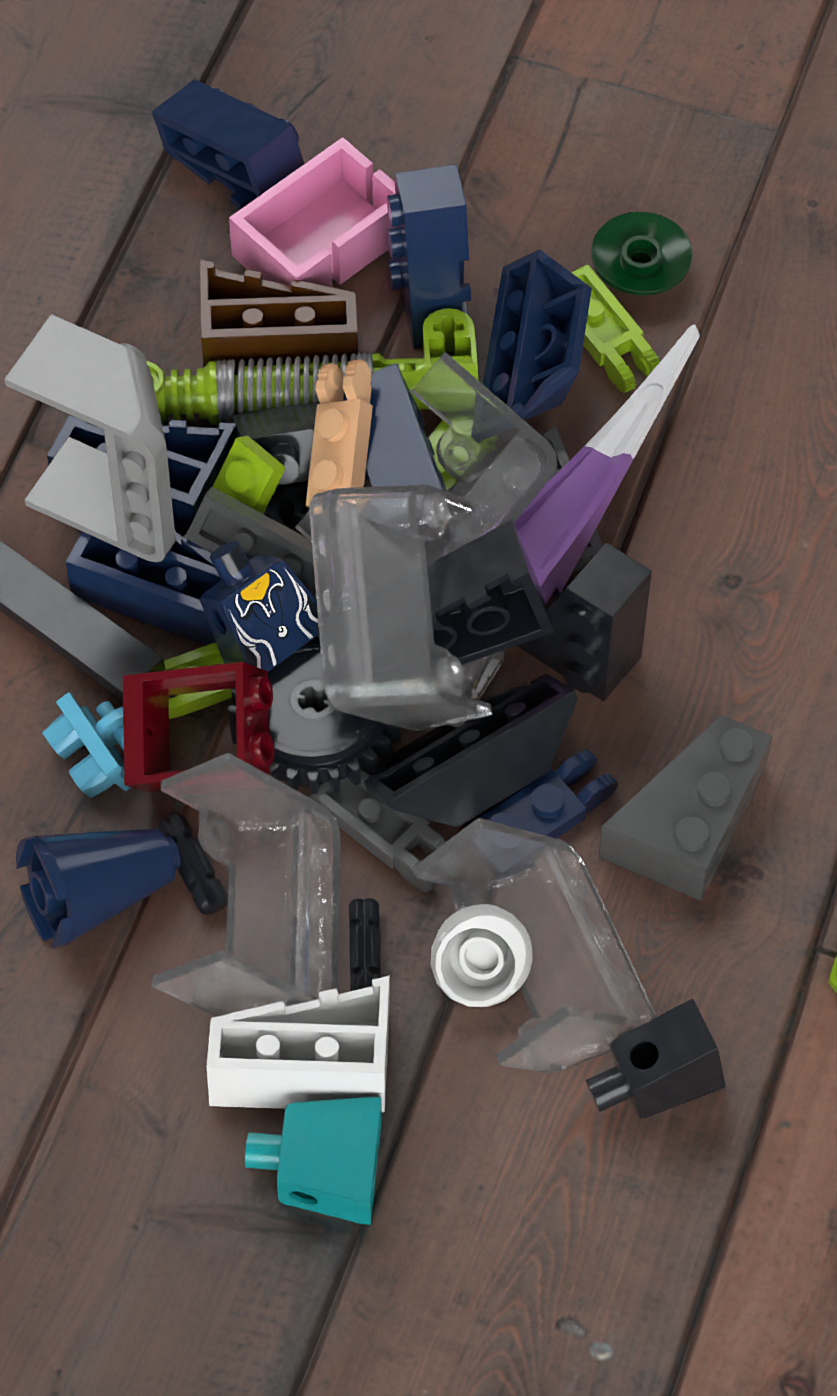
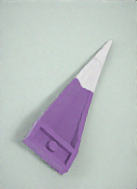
(575, 499)

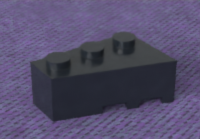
(597, 624)

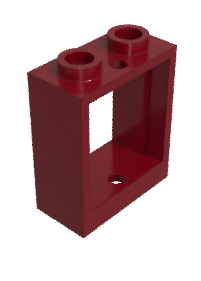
(148, 717)

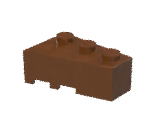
(271, 319)

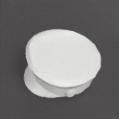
(481, 955)

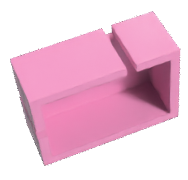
(316, 220)

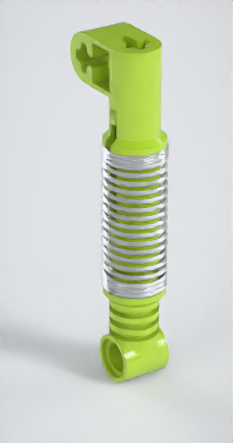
(224, 388)

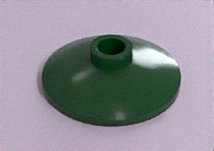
(644, 239)

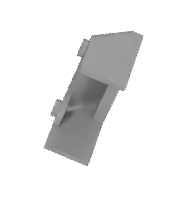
(108, 384)

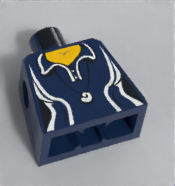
(258, 608)

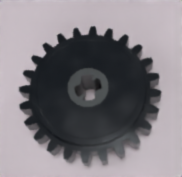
(310, 735)

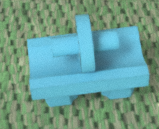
(79, 728)

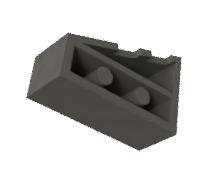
(690, 809)

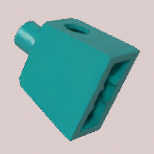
(324, 1156)

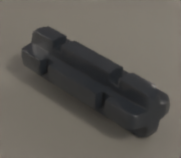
(195, 865)
(364, 943)

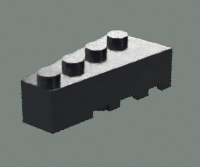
(486, 597)

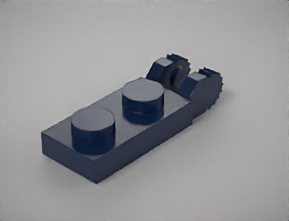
(549, 804)

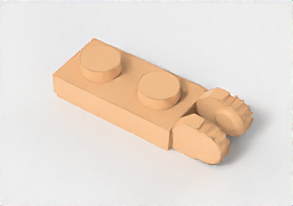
(340, 428)

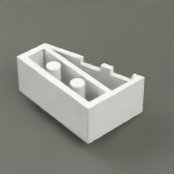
(302, 1050)

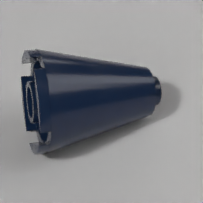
(91, 877)

